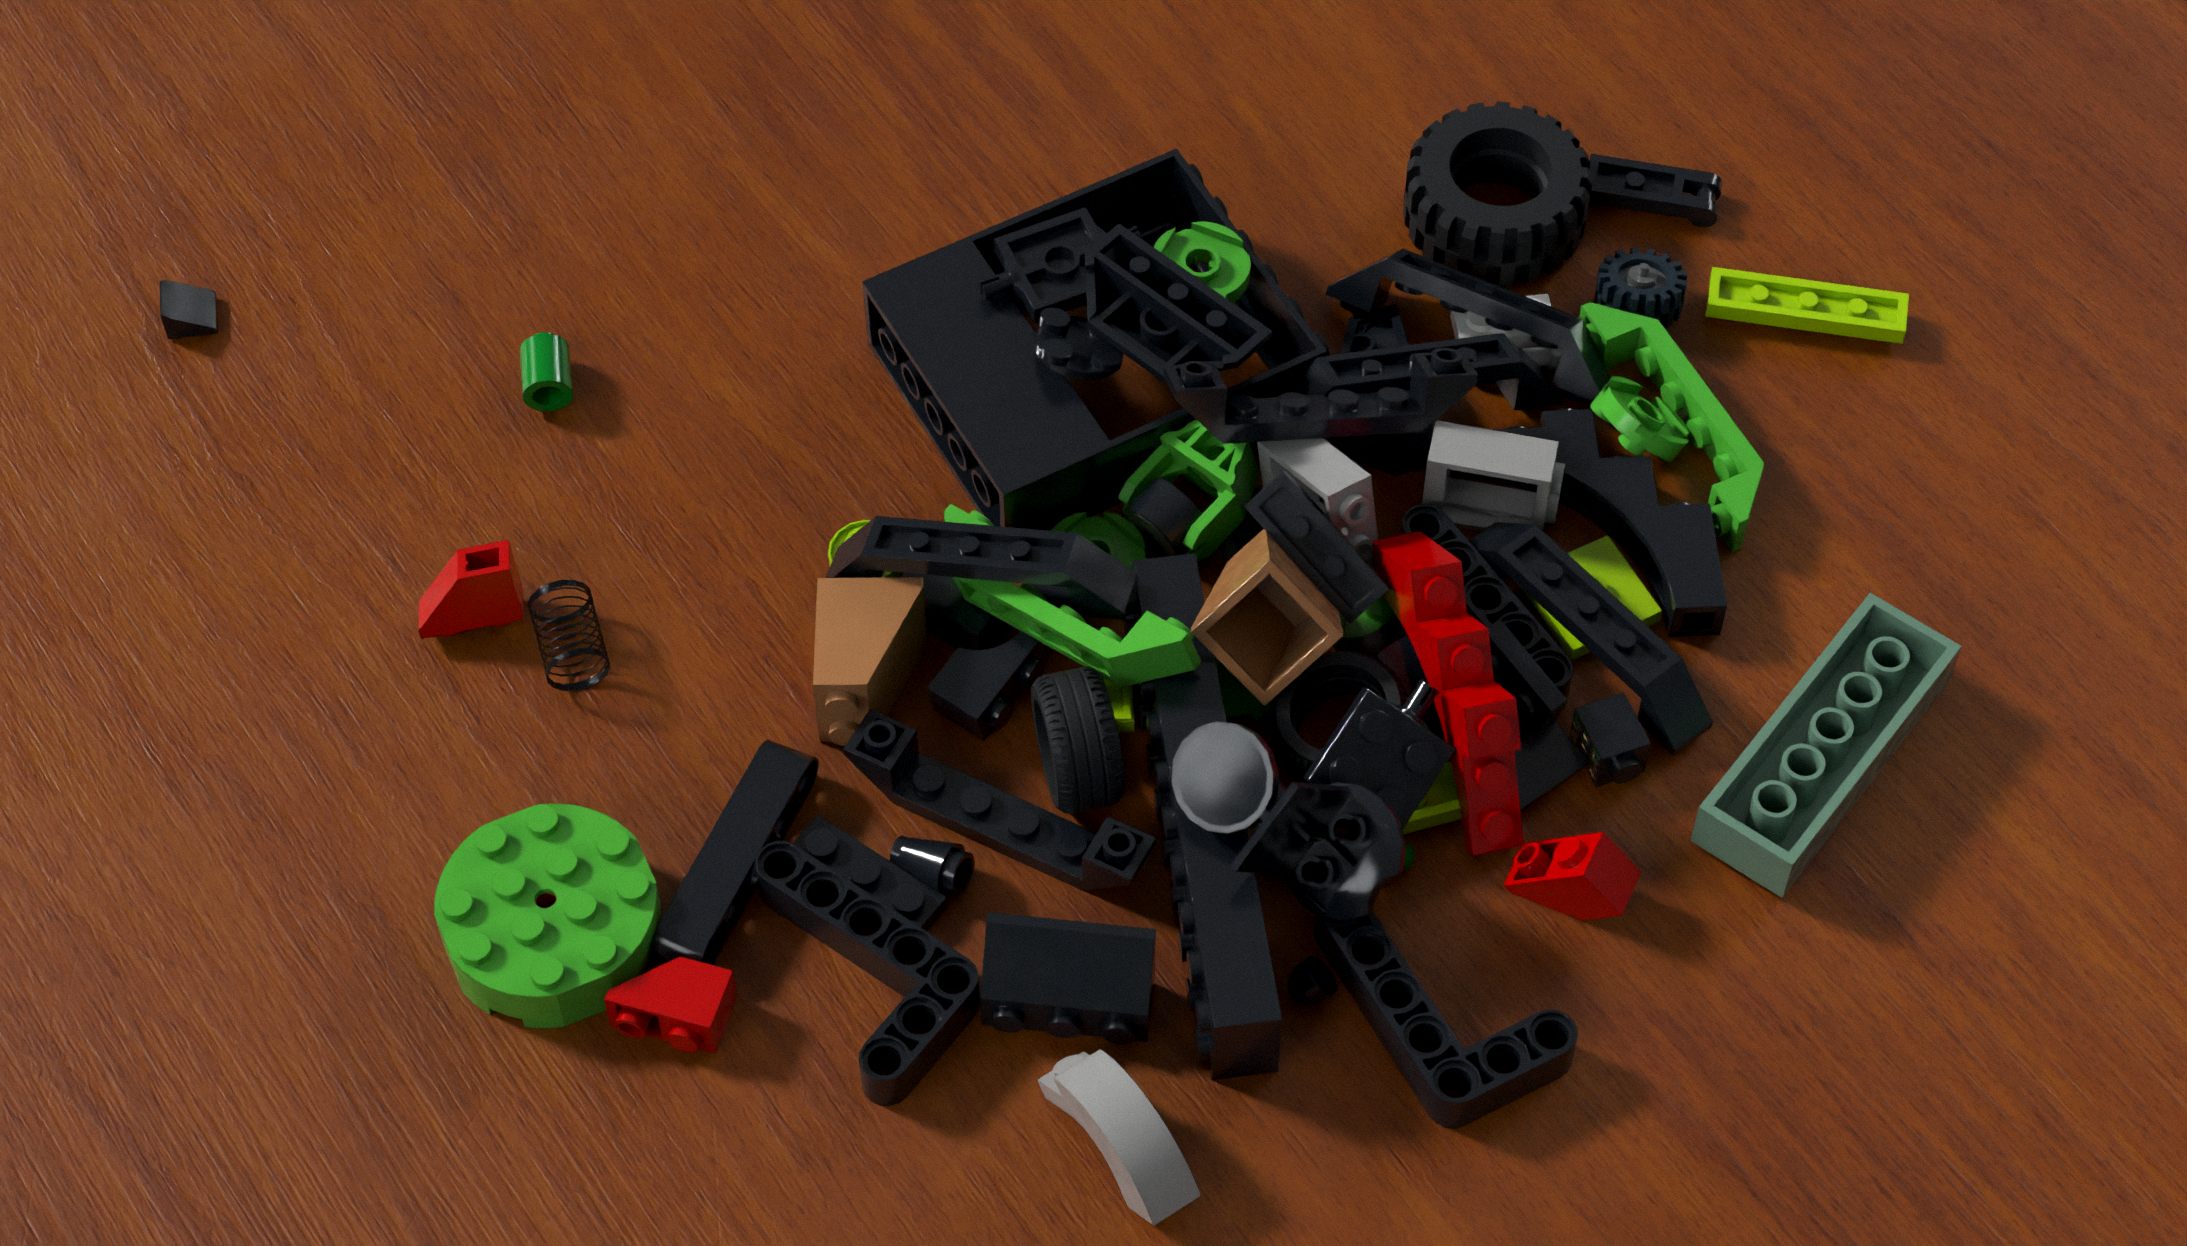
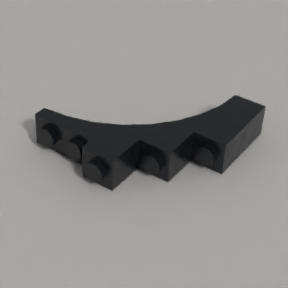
(1619, 494)

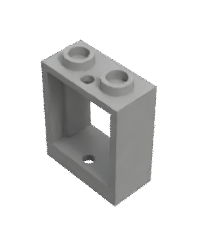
(1497, 455)
(1333, 476)

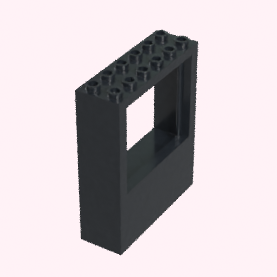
(988, 401)

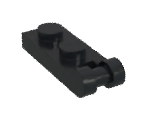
(1655, 189)

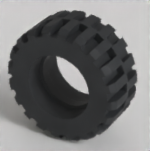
(1508, 149)

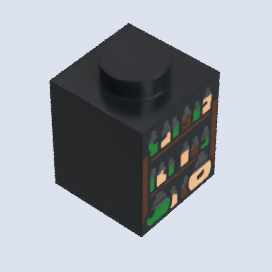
(1610, 740)

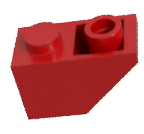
(473, 592)
(1574, 876)
(676, 1003)

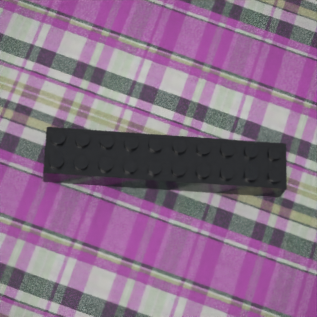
(1217, 908)

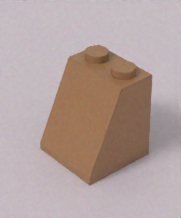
(1266, 619)
(864, 648)

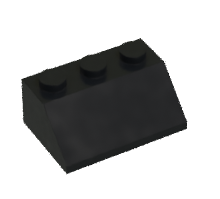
(1068, 977)

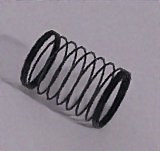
(584, 683)

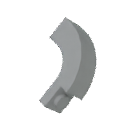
(1125, 1131)

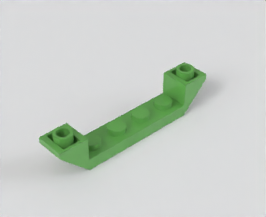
(1736, 463)
(1146, 653)

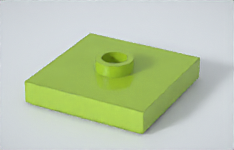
(1613, 572)

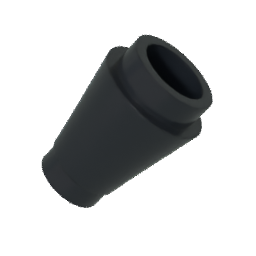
(936, 863)

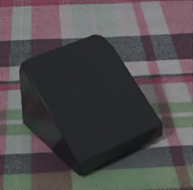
(187, 310)

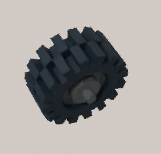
(1642, 285)

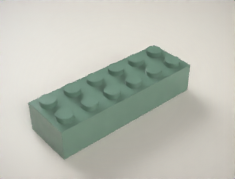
(1825, 744)

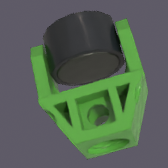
(1166, 515)

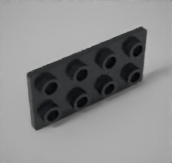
(1546, 750)

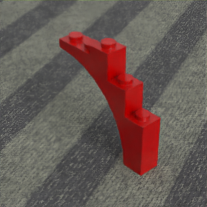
(1457, 661)

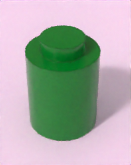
(546, 372)

